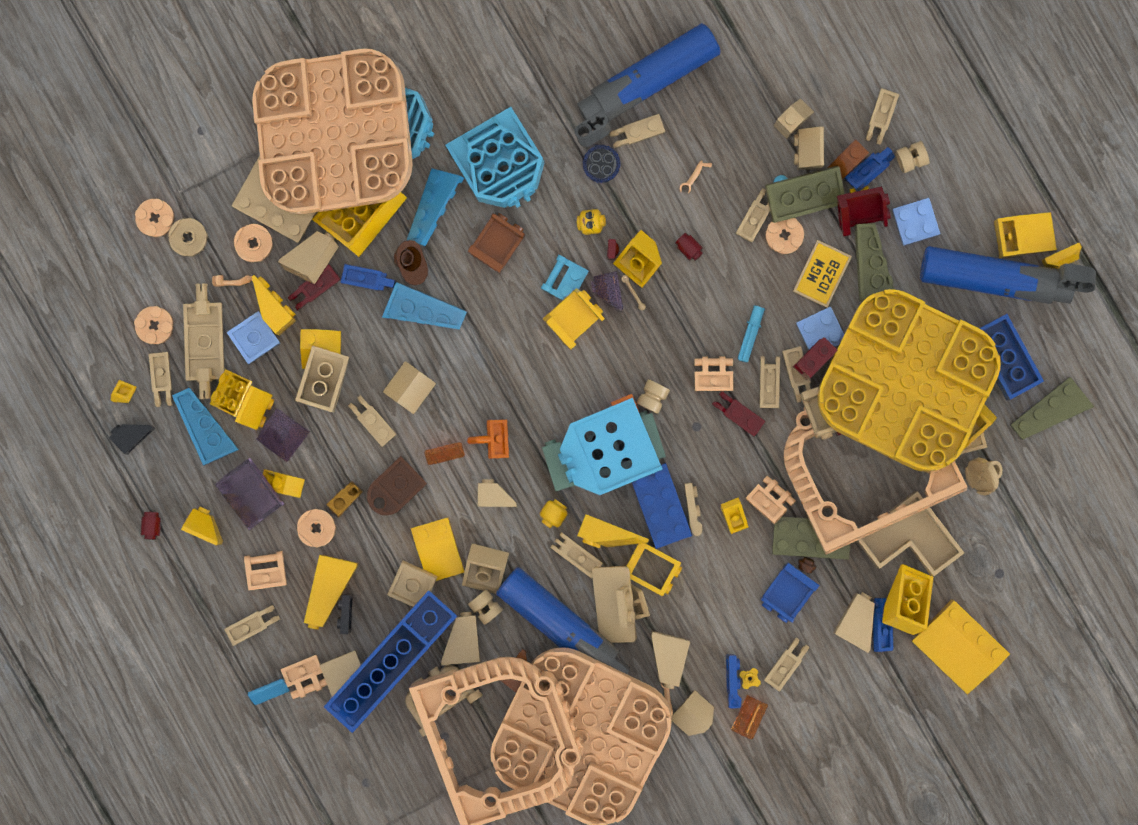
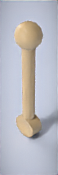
(625, 279)

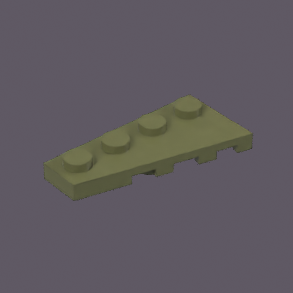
(871, 264)
(1054, 408)

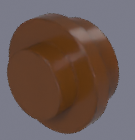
(807, 565)

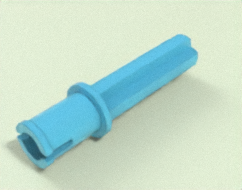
(751, 333)

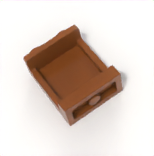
(497, 242)

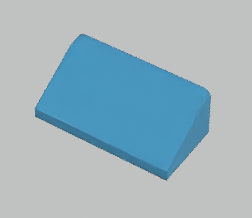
(268, 691)

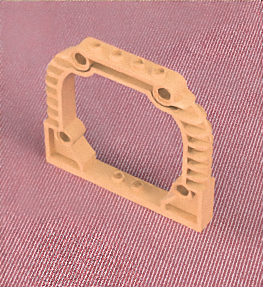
(836, 531)
(471, 804)

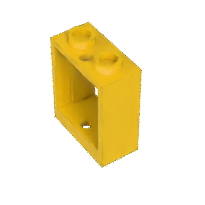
(675, 571)

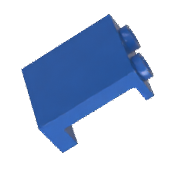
(788, 593)

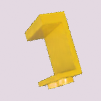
(573, 317)

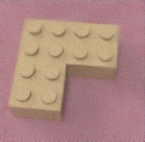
(920, 533)

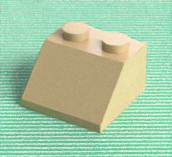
(809, 148)
(493, 495)
(485, 568)

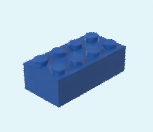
(1017, 368)
(661, 508)

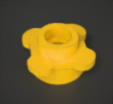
(748, 683)

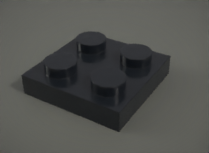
(345, 621)

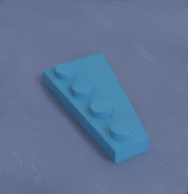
(432, 205)
(418, 307)
(206, 433)

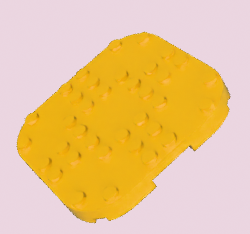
(908, 380)

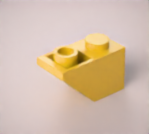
(284, 483)

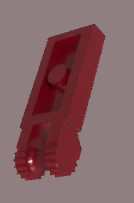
(326, 281)
(740, 415)

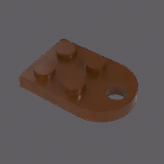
(396, 486)

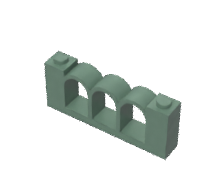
(558, 470)

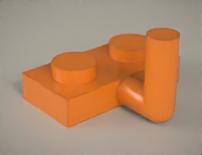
(496, 438)

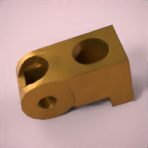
(344, 499)

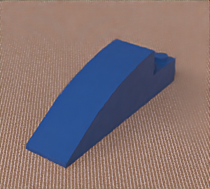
(390, 661)

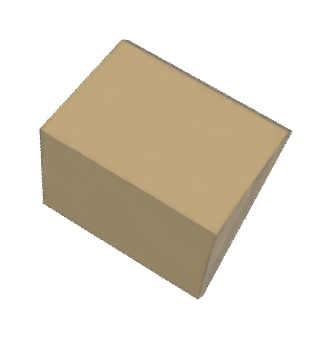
(409, 387)

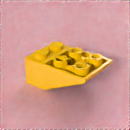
(1025, 234)
(272, 311)
(230, 392)

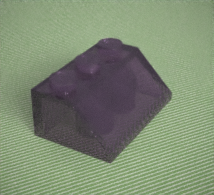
(249, 494)

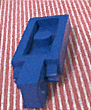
(869, 169)
(365, 278)
(881, 632)
(732, 681)

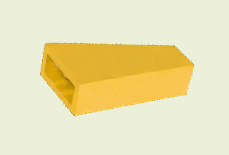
(328, 586)

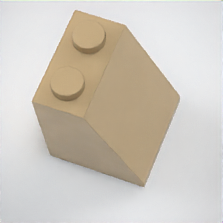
(670, 657)

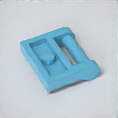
(573, 278)

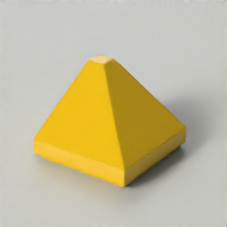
(123, 392)

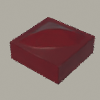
(613, 249)

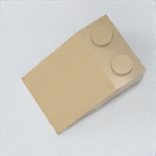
(322, 379)

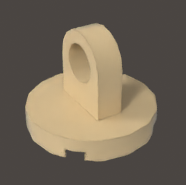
(983, 475)

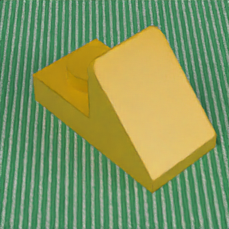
(734, 515)

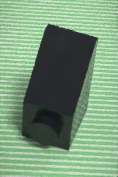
(129, 436)

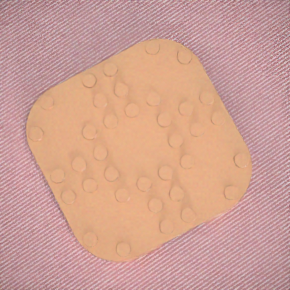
(332, 131)
(620, 729)

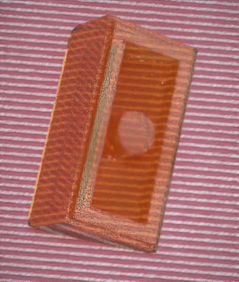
(444, 453)
(749, 717)

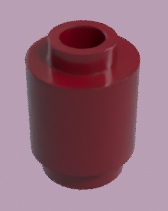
(689, 247)
(150, 525)

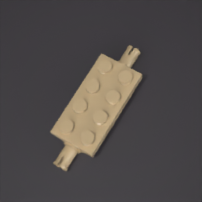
(203, 341)

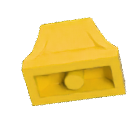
(1063, 257)

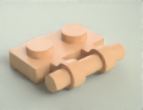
(715, 380)
(766, 503)
(302, 671)

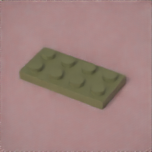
(804, 194)
(797, 538)

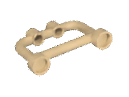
(471, 695)

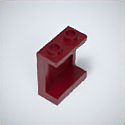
(862, 208)
(815, 358)

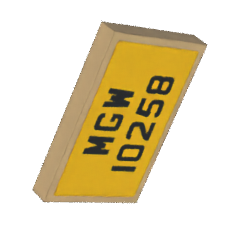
(822, 274)

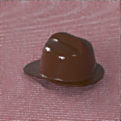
(411, 262)

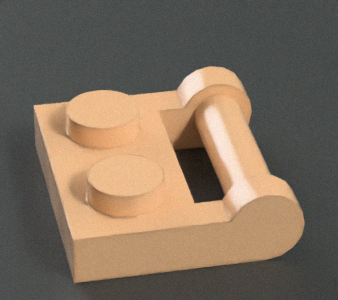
(265, 577)

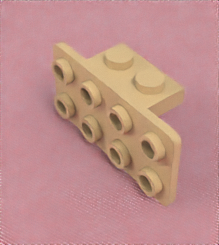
(614, 603)

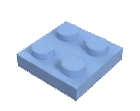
(916, 221)
(819, 326)
(253, 337)

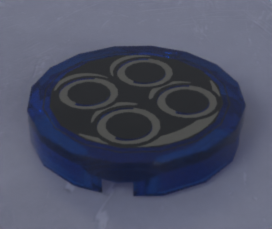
(601, 163)

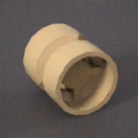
(905, 157)
(653, 396)
(480, 602)

